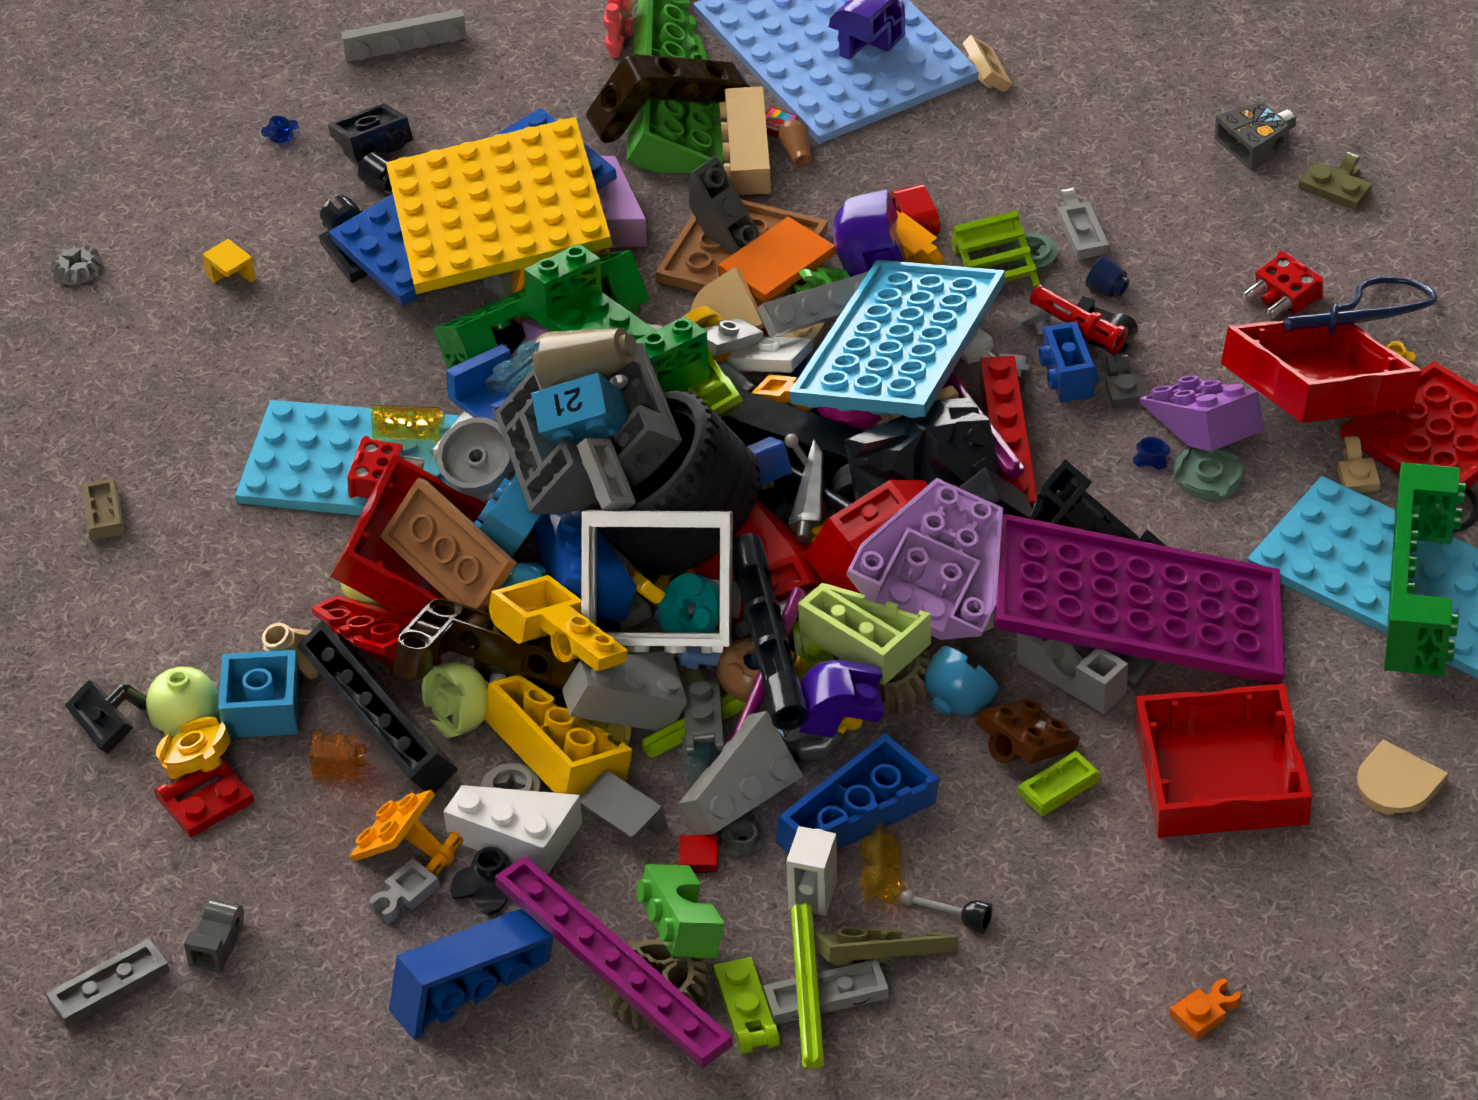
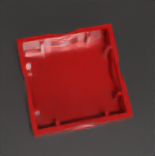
(1320, 373)
(371, 564)
(1222, 761)

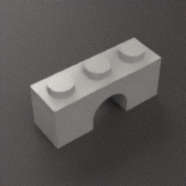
(1095, 680)

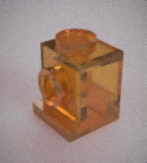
(336, 756)

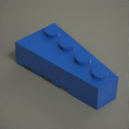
(561, 554)
(870, 789)

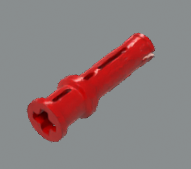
(1093, 324)

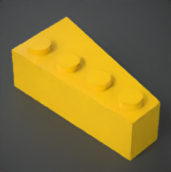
(550, 741)

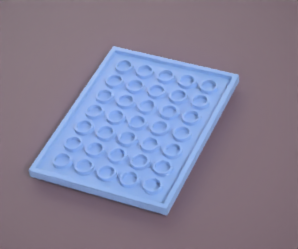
(800, 62)

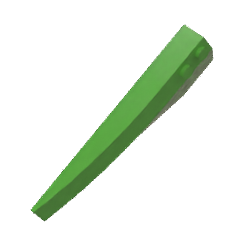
(671, 133)

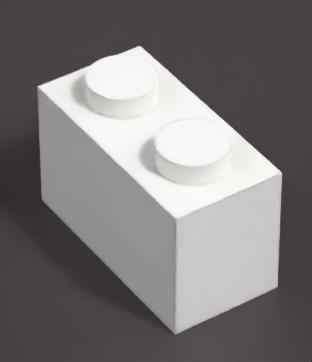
(812, 869)

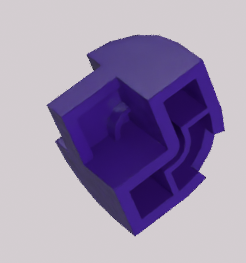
(868, 22)
(866, 232)
(840, 690)

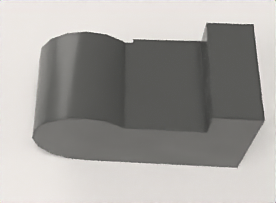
(214, 935)

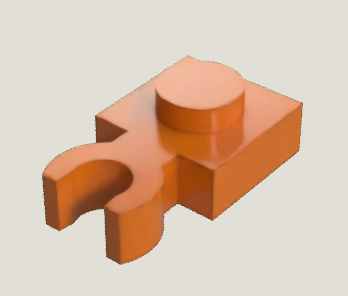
(1203, 1012)

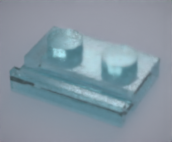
(511, 372)

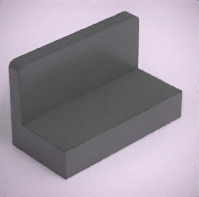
(623, 807)

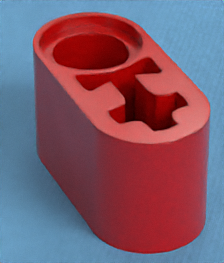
(917, 205)

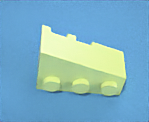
(863, 629)

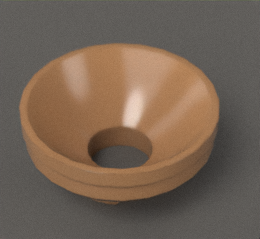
(733, 673)

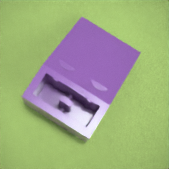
(1206, 412)

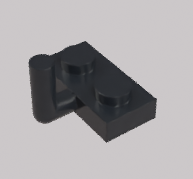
(100, 713)

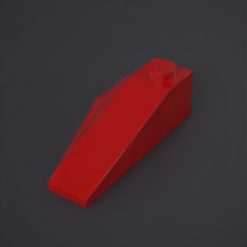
(365, 625)

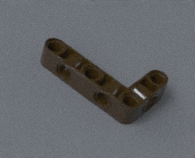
(660, 78)
(451, 627)

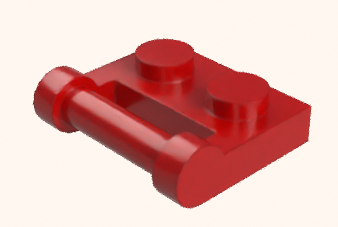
(208, 804)

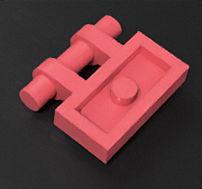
(620, 24)

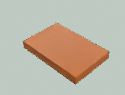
(777, 256)

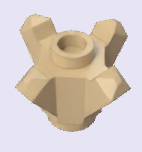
(281, 638)

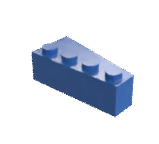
(465, 967)

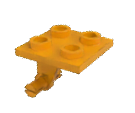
(401, 821)

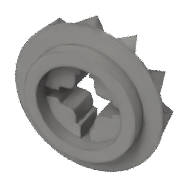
(79, 272)
(502, 775)

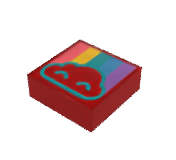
(775, 118)

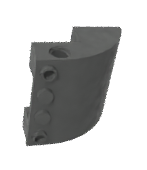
(554, 475)

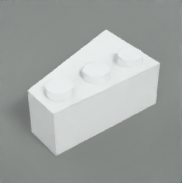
(515, 822)

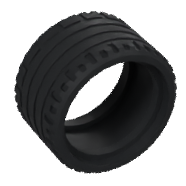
(704, 473)

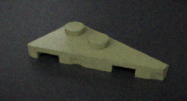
(874, 943)

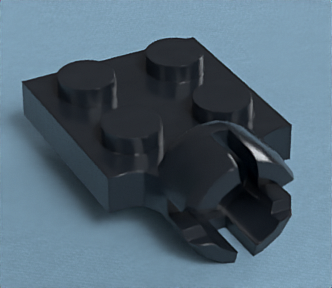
(331, 218)

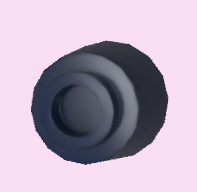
(1107, 277)

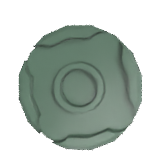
(1208, 481)

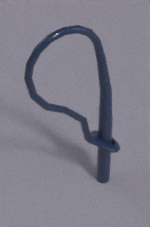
(1340, 316)

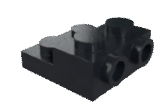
(372, 131)

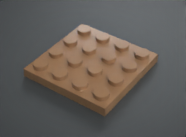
(695, 257)

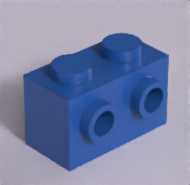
(1068, 362)

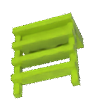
(994, 232)

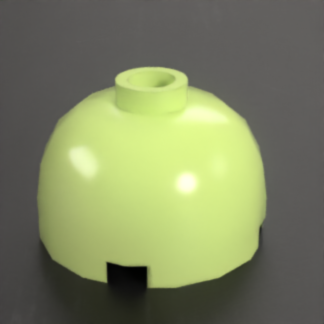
(458, 692)
(179, 697)

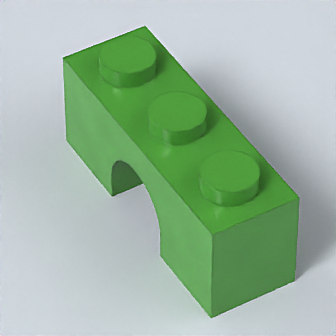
(671, 903)

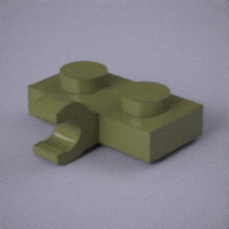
(1337, 185)

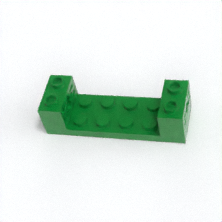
(568, 295)
(473, 332)
(1419, 623)

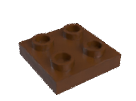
(1025, 732)

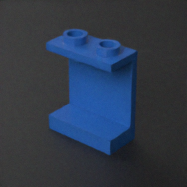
(467, 384)

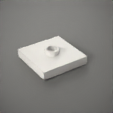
(772, 355)

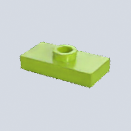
(1058, 783)

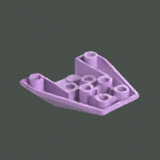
(936, 559)

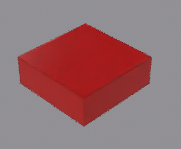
(699, 852)

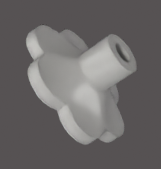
(1038, 319)

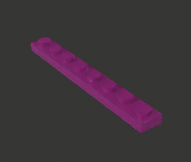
(614, 962)

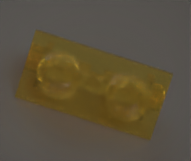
(406, 422)
(880, 854)

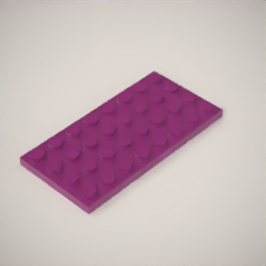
(1139, 599)

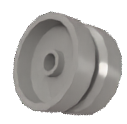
(474, 458)

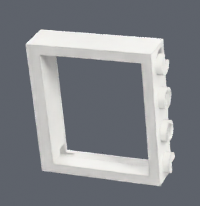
(672, 641)

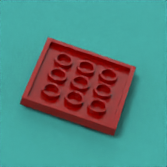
(1433, 432)

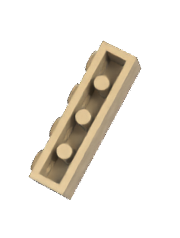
(746, 140)

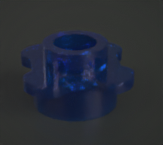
(279, 129)
(1152, 453)

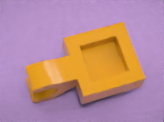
(778, 389)

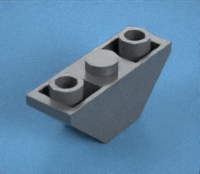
(720, 207)

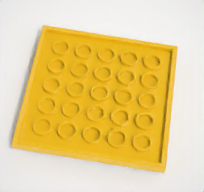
(496, 204)

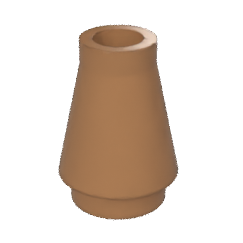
(795, 140)

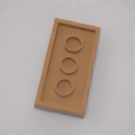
(447, 547)

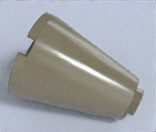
(580, 353)

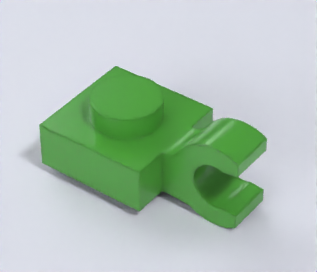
(820, 277)

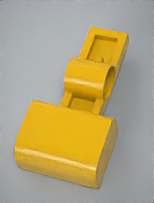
(548, 608)

